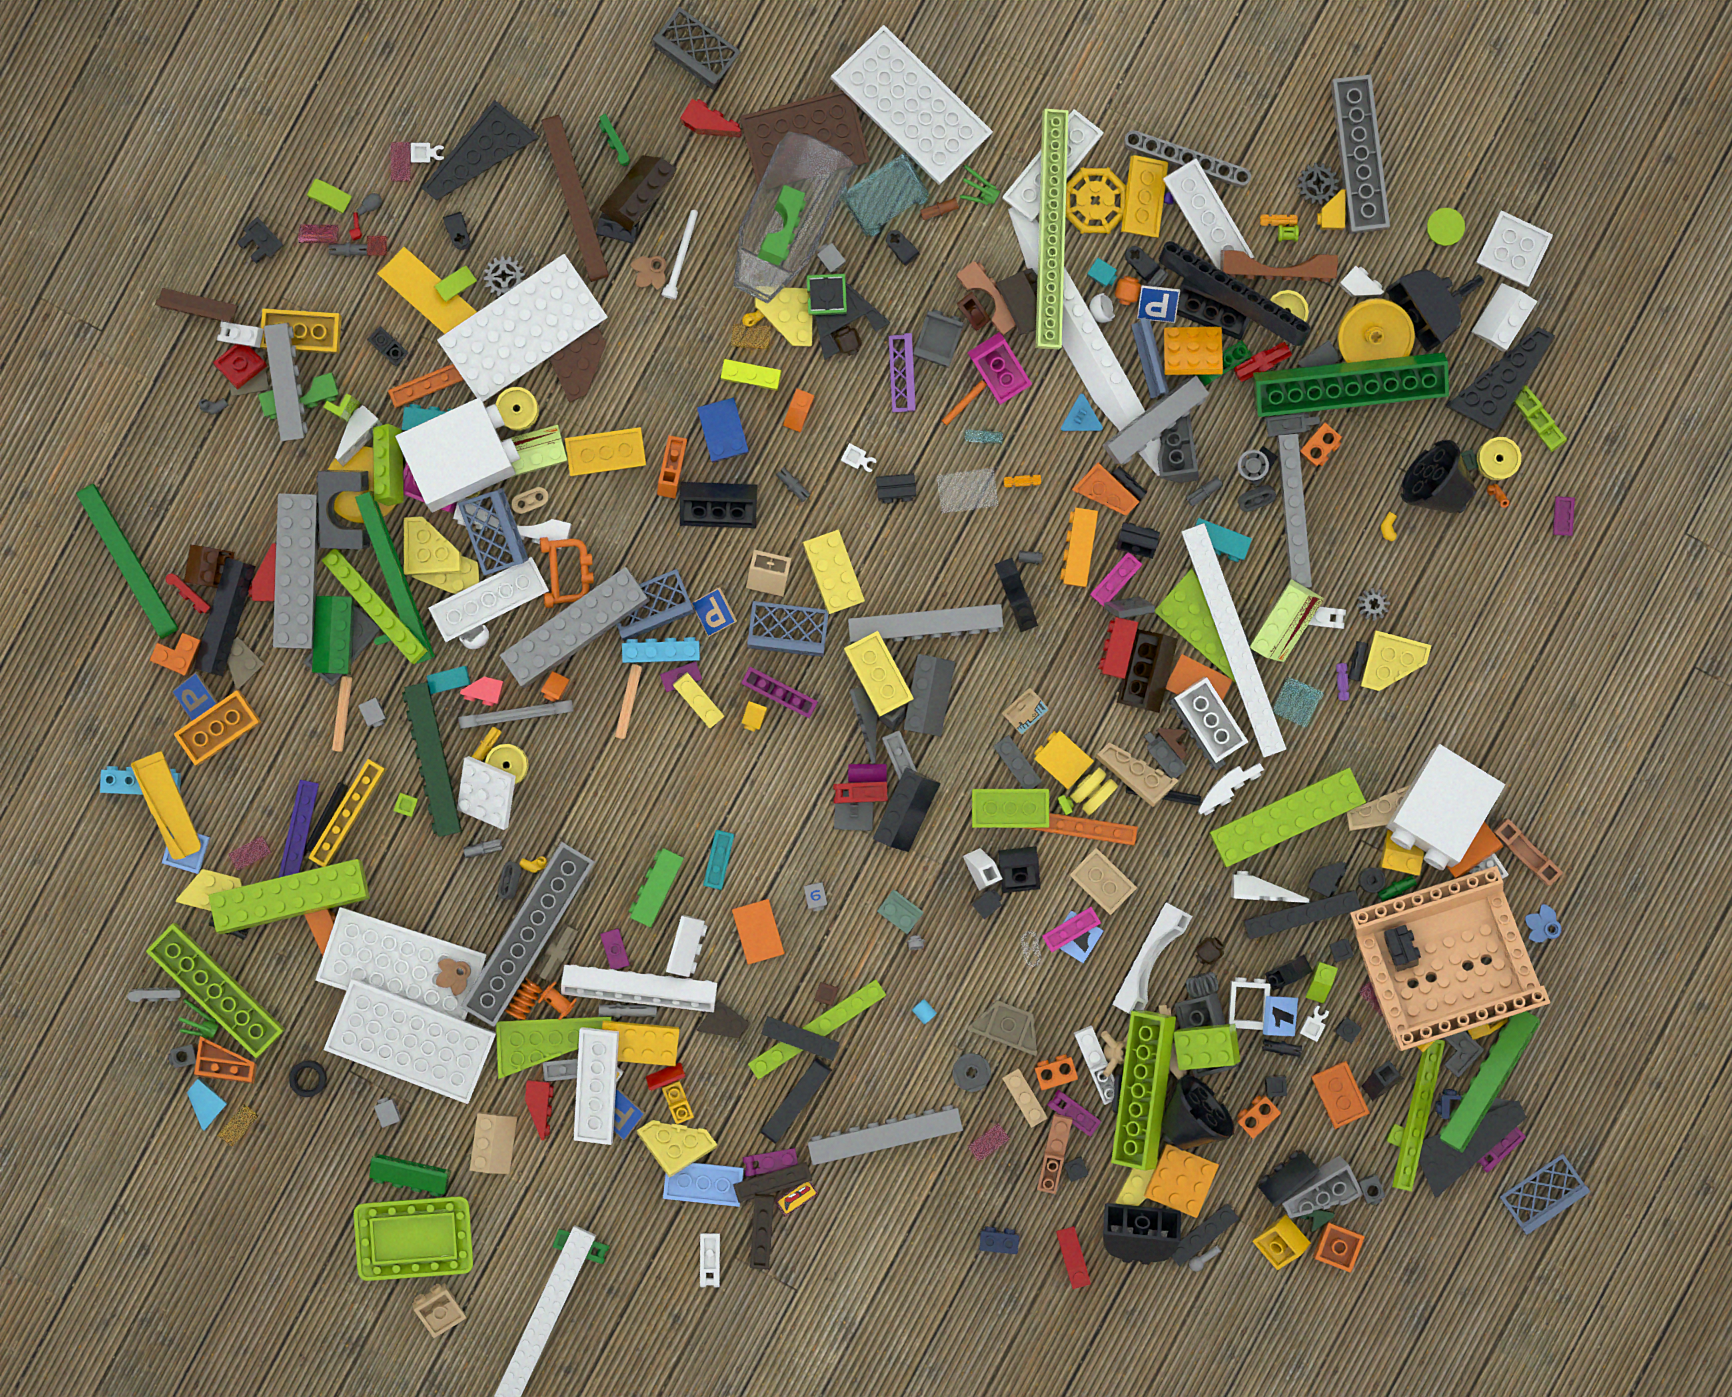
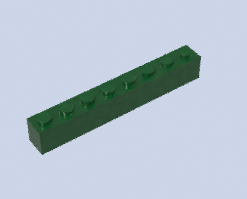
(433, 759)

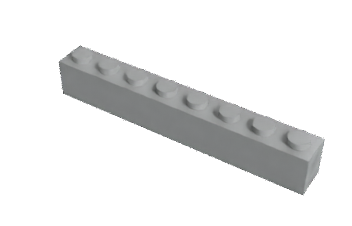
(1294, 509)
(928, 623)
(885, 1135)

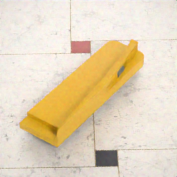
(166, 805)

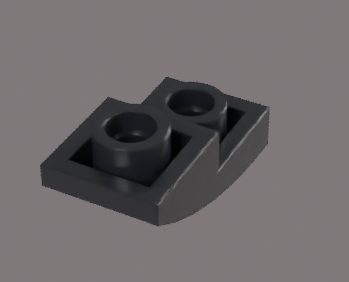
(387, 346)

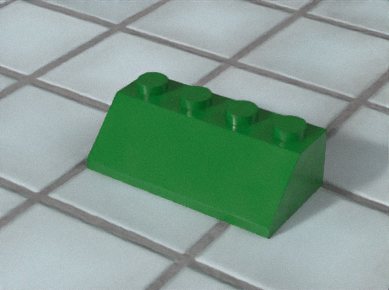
(333, 635)
(410, 1174)

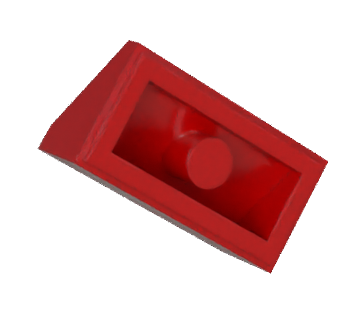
(665, 1076)

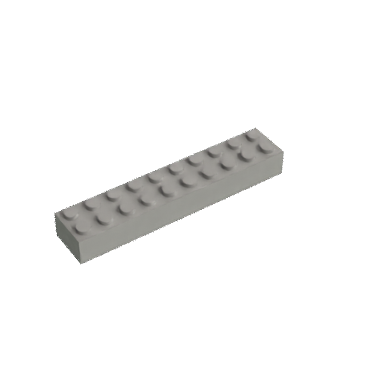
(527, 934)

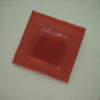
(377, 245)

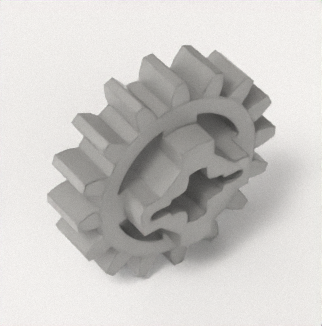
(495, 277)

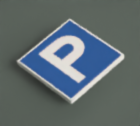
(1158, 304)

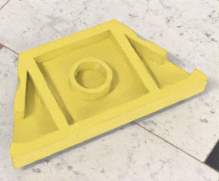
(455, 581)
(207, 883)

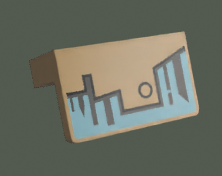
(1025, 711)

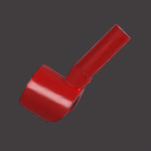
(355, 233)

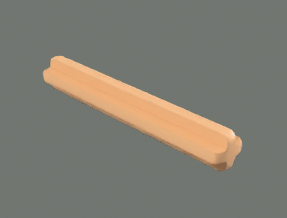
(628, 701)
(342, 712)

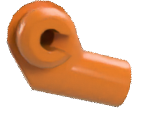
(1495, 490)

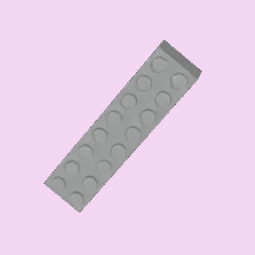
(1360, 154)
(296, 571)
(574, 627)

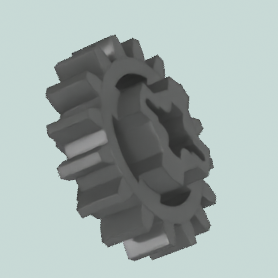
(1318, 192)

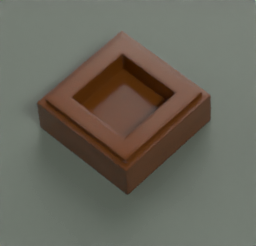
(826, 993)

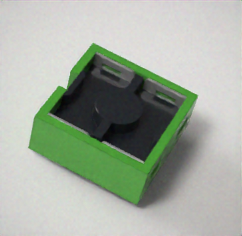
(826, 294)

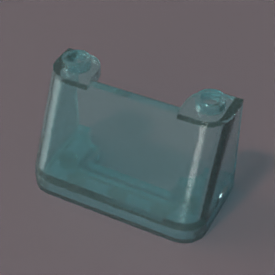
(885, 195)

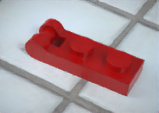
(188, 593)
(861, 792)

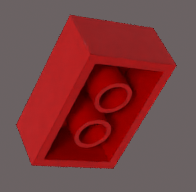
(1118, 647)

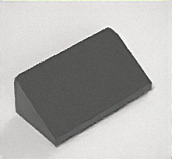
(1320, 356)

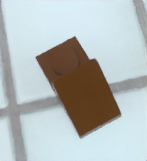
(973, 311)
(1170, 737)

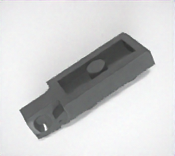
(1290, 424)
(1165, 756)

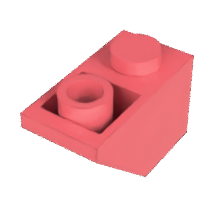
(485, 689)

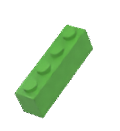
(657, 887)

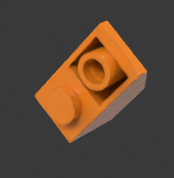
(555, 686)

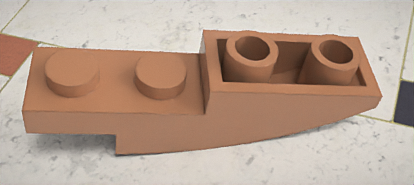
(1054, 1153)

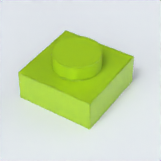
(406, 804)
(1066, 804)
(1396, 1135)

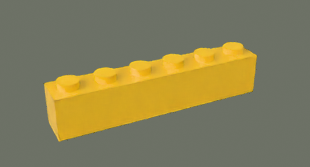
(347, 813)

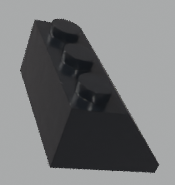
(1287, 1177)

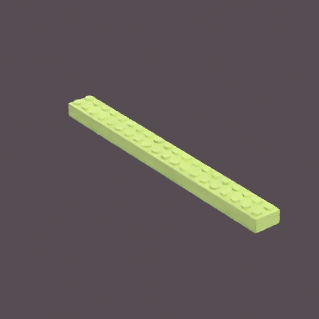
(1051, 229)

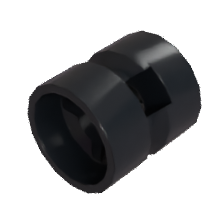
(1371, 880)

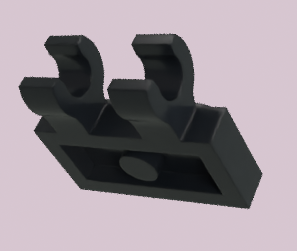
(263, 237)

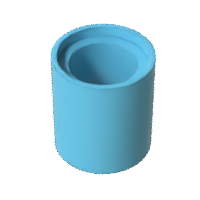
(924, 1011)

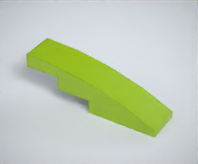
(1539, 419)

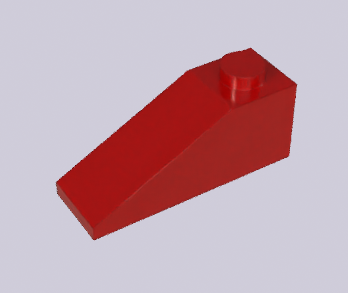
(264, 581)
(1073, 1257)

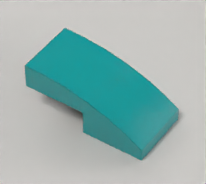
(448, 679)

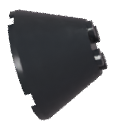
(1439, 479)
(1195, 1115)

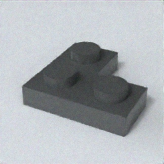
(1466, 1052)

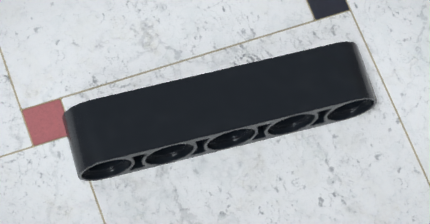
(796, 1100)

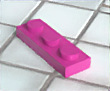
(1116, 579)
(1071, 929)

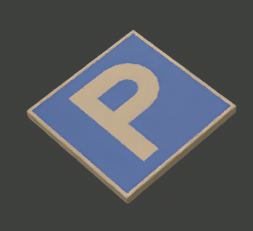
(714, 612)

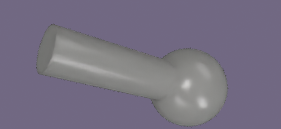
(1197, 1263)

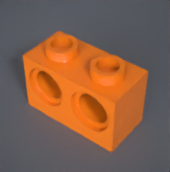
(1317, 442)
(1057, 1078)
(1261, 1120)

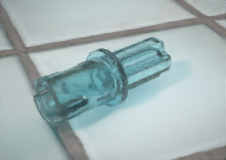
(983, 436)

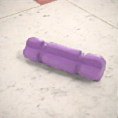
(1342, 681)

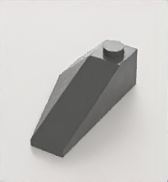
(1177, 453)
(867, 719)

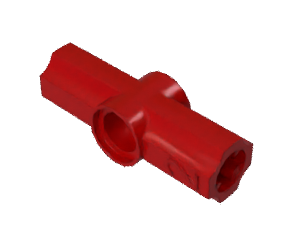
(1262, 361)

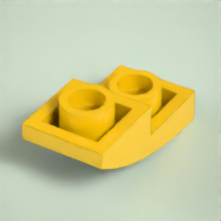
(677, 1102)

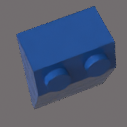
(723, 430)

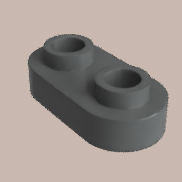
(1256, 498)
(509, 880)

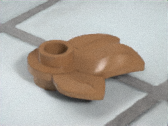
(647, 273)
(451, 978)

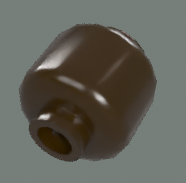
(848, 340)
(1209, 950)

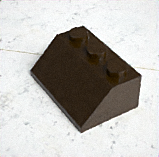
(1021, 299)

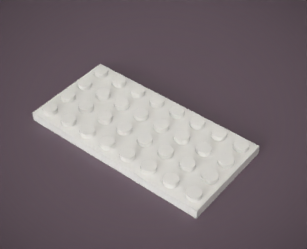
(911, 105)
(522, 328)
(394, 961)
(409, 1041)

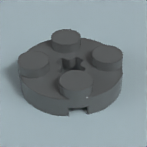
(981, 1077)

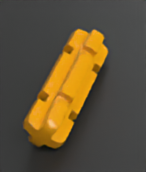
(1276, 220)
(1022, 481)

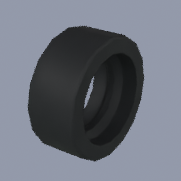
(305, 1064)

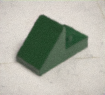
(1319, 1218)

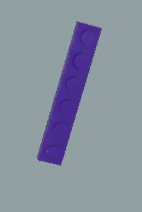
(299, 828)

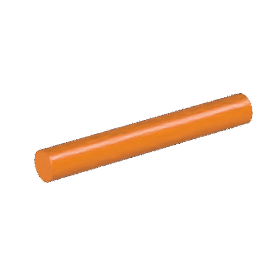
(964, 402)

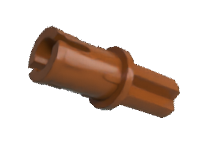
(939, 209)

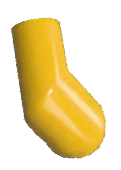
(752, 318)
(1387, 528)

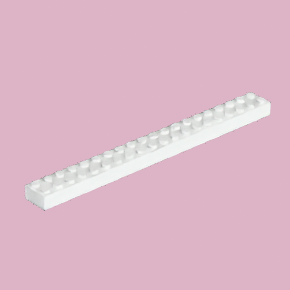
(1233, 640)
(546, 1313)

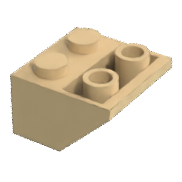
(768, 573)

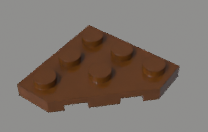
(578, 363)

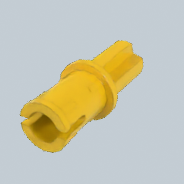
(487, 744)

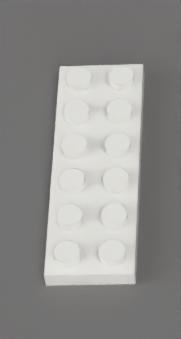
(1025, 191)
(1205, 211)
(488, 599)
(596, 1085)

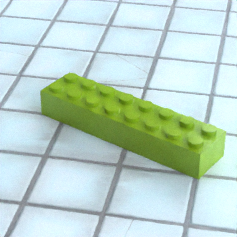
(1287, 817)
(289, 896)
(215, 990)
(1143, 1089)

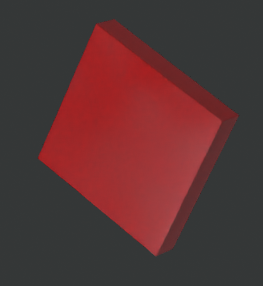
(240, 364)

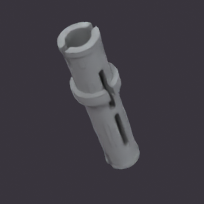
(627, 1010)

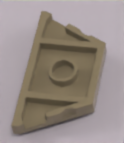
(1008, 1026)

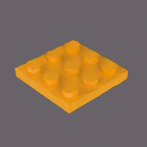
(1193, 350)
(1181, 1180)

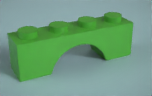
(775, 244)
(323, 389)

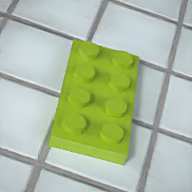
(1010, 808)

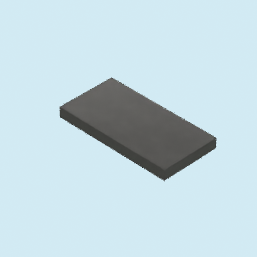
(363, 633)

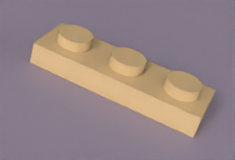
(1024, 1097)

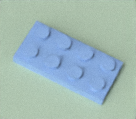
(704, 1184)

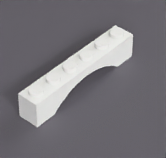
(552, 529)
(1169, 925)

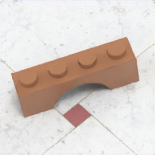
(974, 278)
(1527, 853)

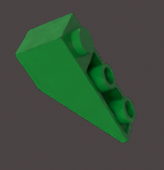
(1231, 358)

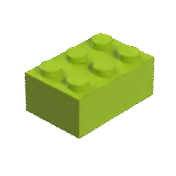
(1207, 1046)

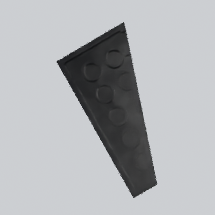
(487, 143)
(1497, 389)
(1445, 1165)

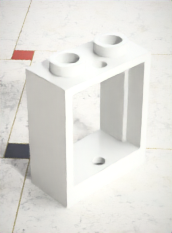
(1241, 982)

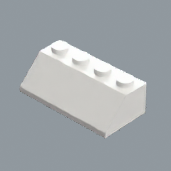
(1210, 719)

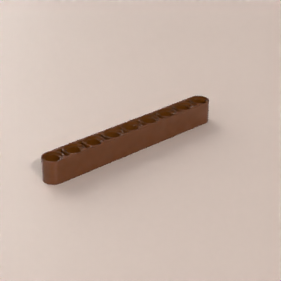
(575, 198)

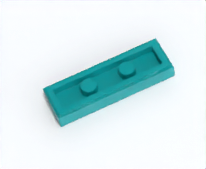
(718, 859)

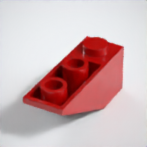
(537, 1101)

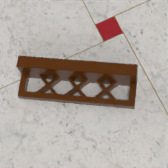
(197, 306)

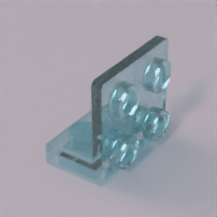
(1297, 702)

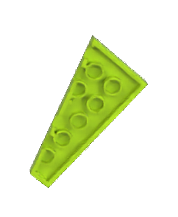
(1190, 617)
(538, 1040)

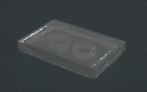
(967, 490)

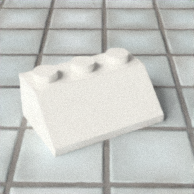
(1504, 317)
(686, 946)

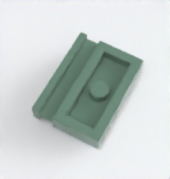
(900, 911)

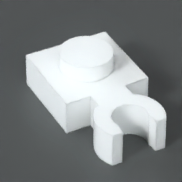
(421, 152)
(855, 457)
(1313, 1027)

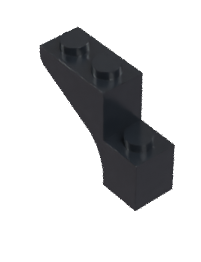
(1016, 594)

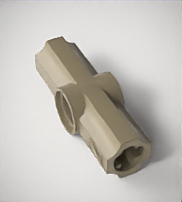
(557, 952)

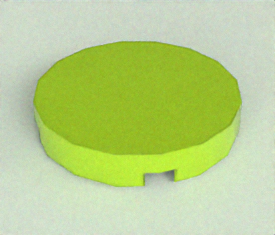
(1445, 226)

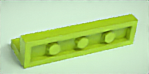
(345, 409)

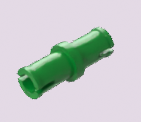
(1397, 888)

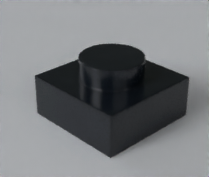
(1341, 950)
(1076, 1169)

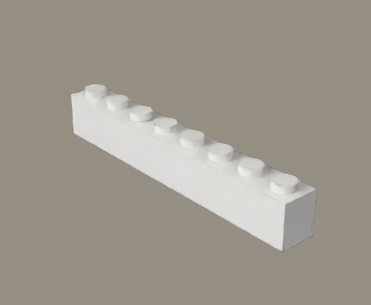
(639, 988)

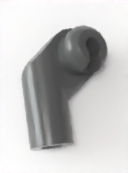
(211, 407)

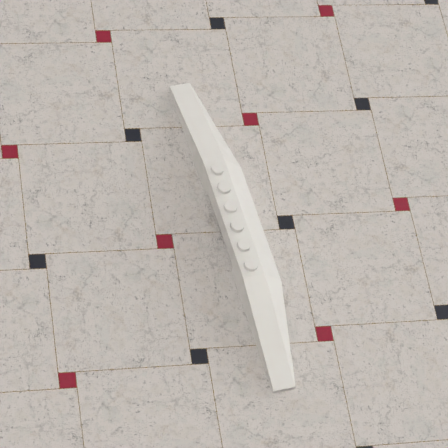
(1088, 347)

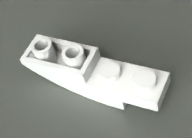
(1221, 790)
(1096, 1063)

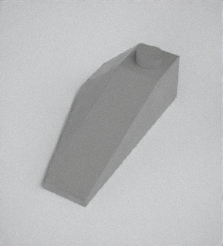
(1329, 1187)

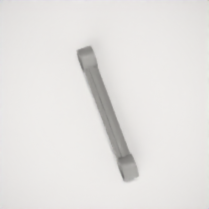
(515, 714)

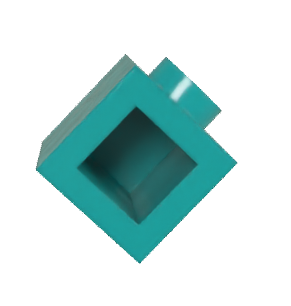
(1102, 273)

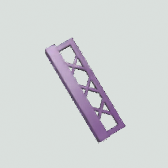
(909, 372)

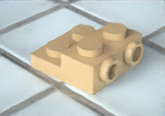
(438, 1310)

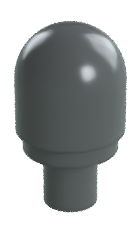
(370, 203)

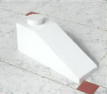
(357, 434)

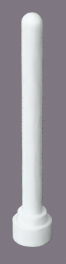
(671, 289)

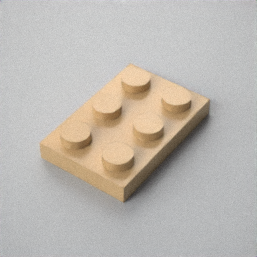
(1103, 881)

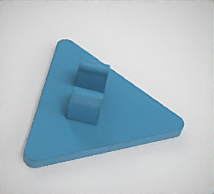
(1081, 417)

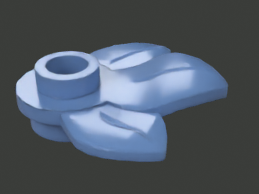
(1540, 922)

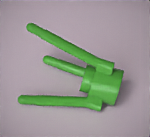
(989, 193)
(207, 1029)

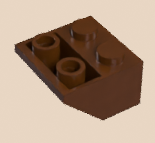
(205, 565)

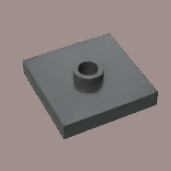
(1129, 607)

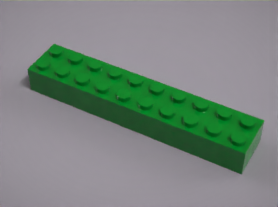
(1351, 384)

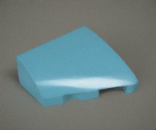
(205, 1102)

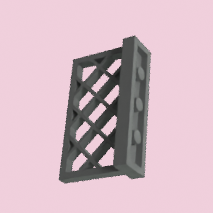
(689, 62)

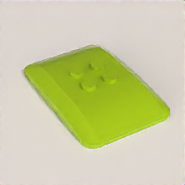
(413, 1238)

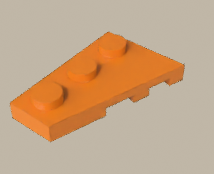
(1106, 489)

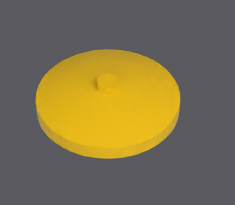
(1375, 331)
(345, 502)

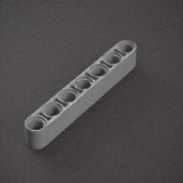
(1180, 151)

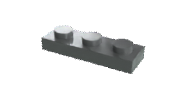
(1017, 763)

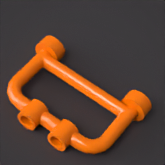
(586, 576)

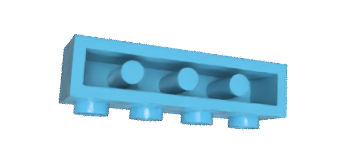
(660, 651)
(125, 781)

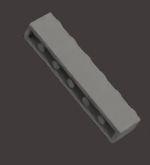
(284, 381)
(1156, 419)

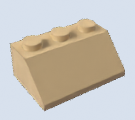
(493, 1143)

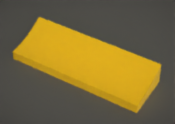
(417, 284)

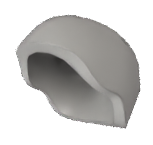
(1253, 465)

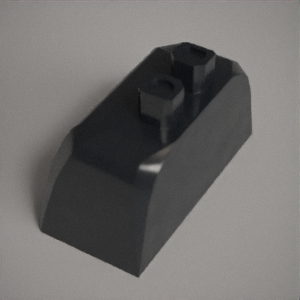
(1429, 306)
(1141, 1232)

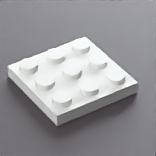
(1514, 248)
(486, 792)

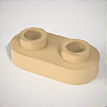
(530, 500)

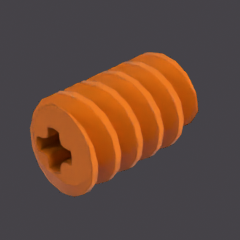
(524, 999)

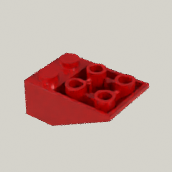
(707, 122)

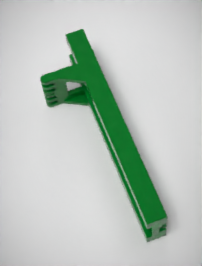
(393, 573)

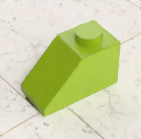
(1321, 982)

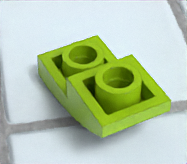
(328, 195)
(455, 283)

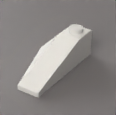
(1251, 887)

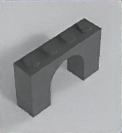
(331, 532)

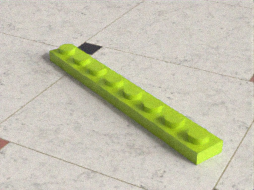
(374, 605)
(821, 1025)
(1418, 1116)

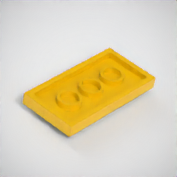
(1144, 196)
(605, 451)
(645, 1042)

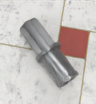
(482, 848)

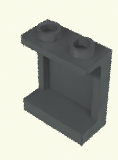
(938, 338)

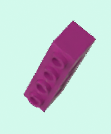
(779, 692)

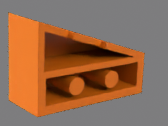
(223, 1064)

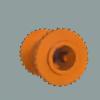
(557, 1000)

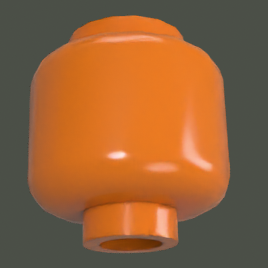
(1128, 290)

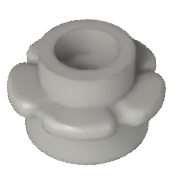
(915, 943)

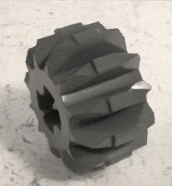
(1202, 984)

